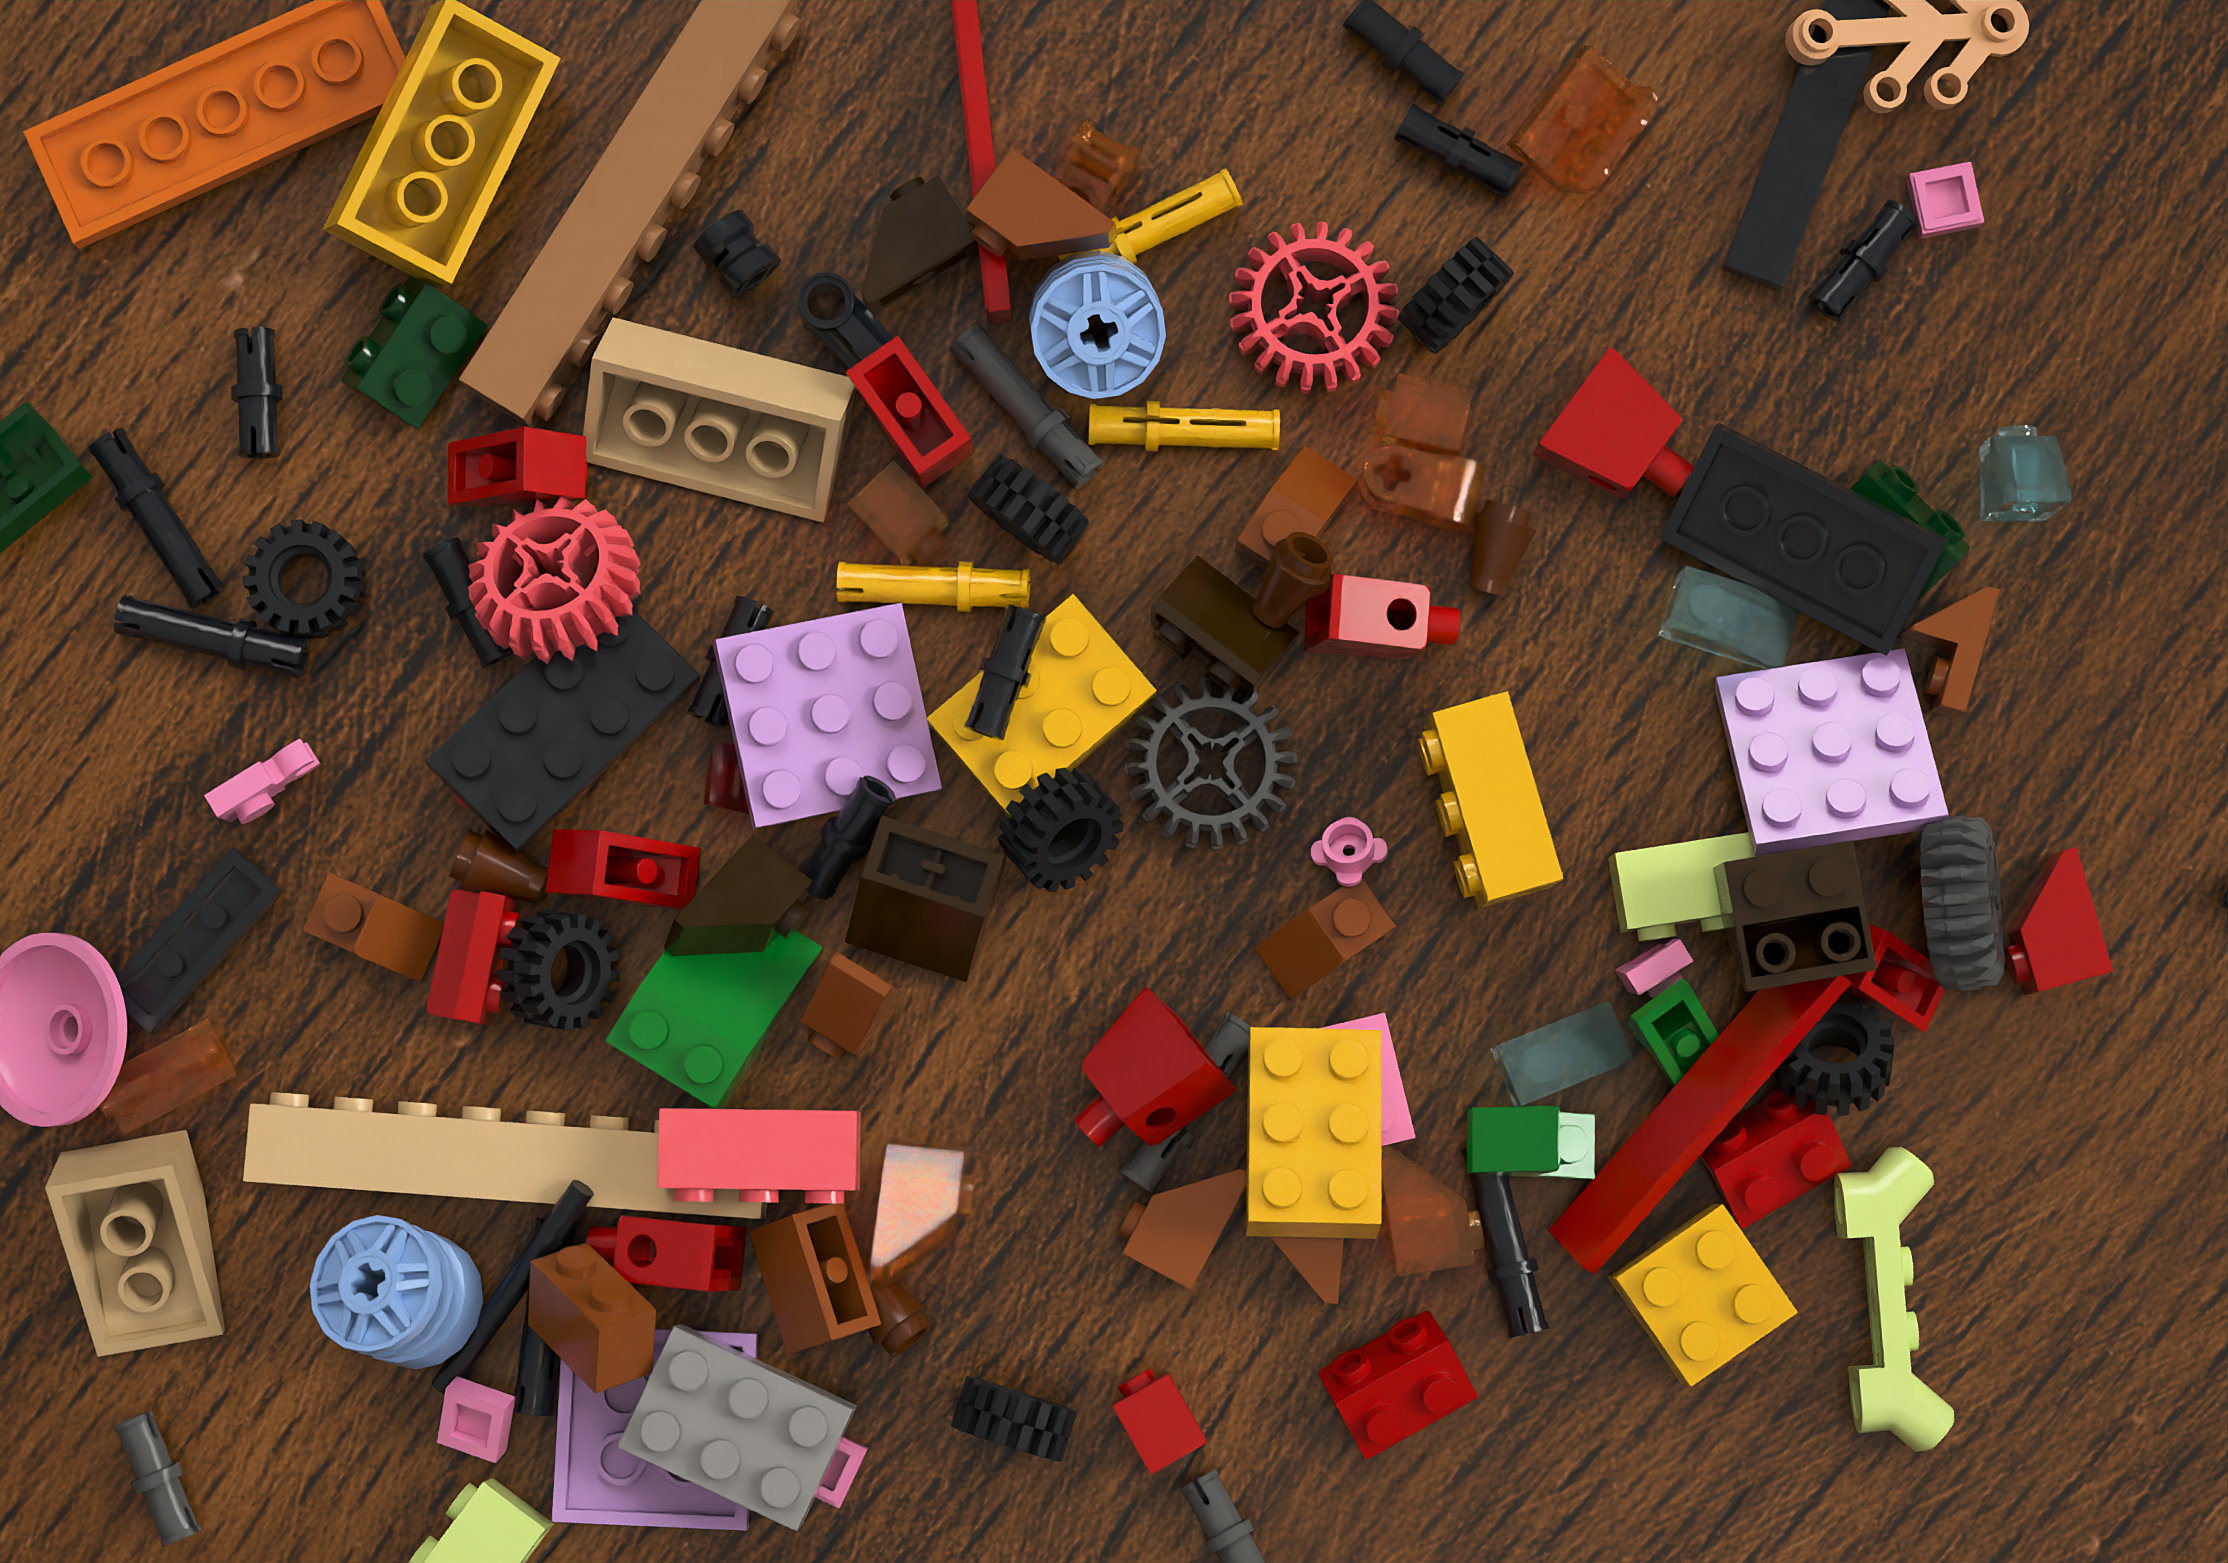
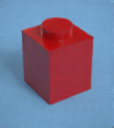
(1157, 1419)

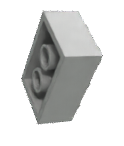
(737, 1426)

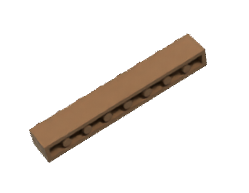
(626, 203)

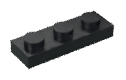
(195, 939)

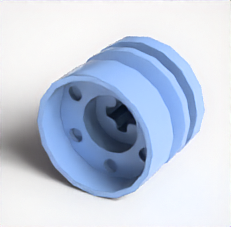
(1119, 293)
(396, 1292)

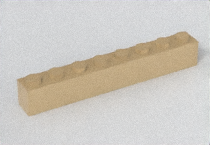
(465, 1155)

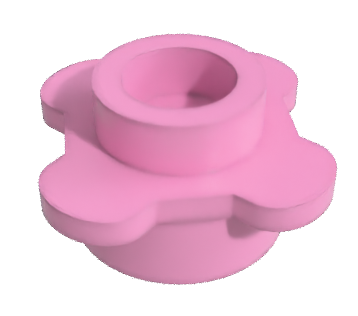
(1343, 835)

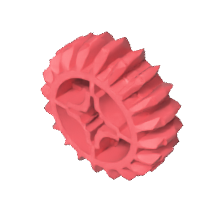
(1338, 290)
(557, 560)

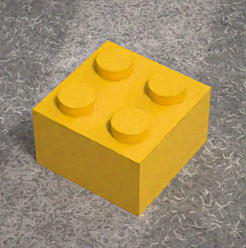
(1702, 1294)

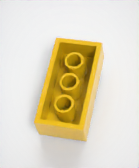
(441, 143)

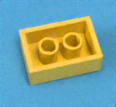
(1074, 704)
(1489, 801)
(1314, 1133)

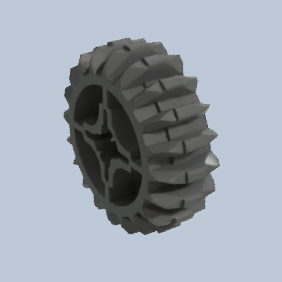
(1167, 799)
(1962, 903)

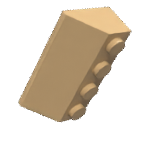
(717, 419)

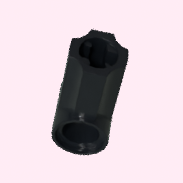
(852, 333)

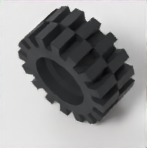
(1455, 295)
(1028, 508)
(273, 557)
(1060, 829)
(531, 970)
(1841, 1082)
(1013, 1419)

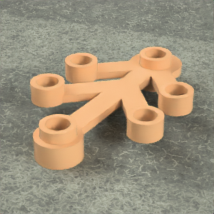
(1923, 32)

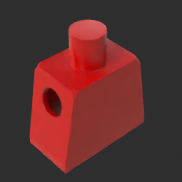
(1616, 432)
(1352, 619)
(1149, 1075)
(687, 1253)

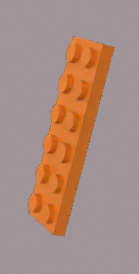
(216, 115)

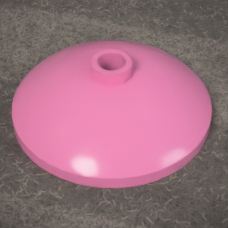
(58, 1029)

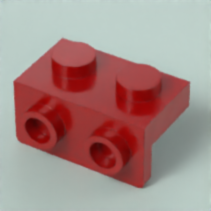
(468, 956)
(1773, 1156)
(1397, 1384)

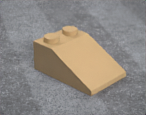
(138, 1242)

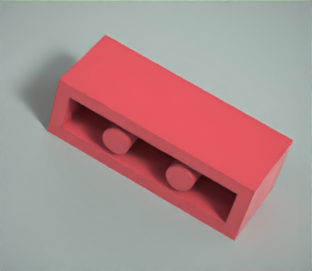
(759, 1153)

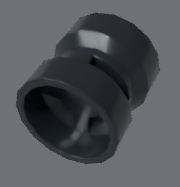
(737, 253)

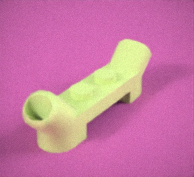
(1888, 1392)

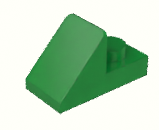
(1674, 1030)
(1531, 1142)

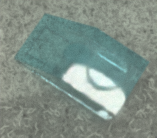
(2022, 476)
(1728, 619)
(1562, 1054)

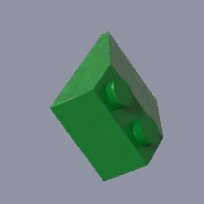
(711, 1013)

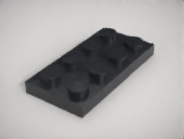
(1803, 538)
(560, 728)

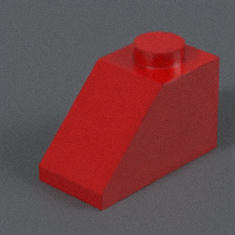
(911, 412)
(517, 468)
(622, 868)
(2057, 930)
(1902, 983)

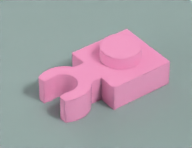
(251, 791)

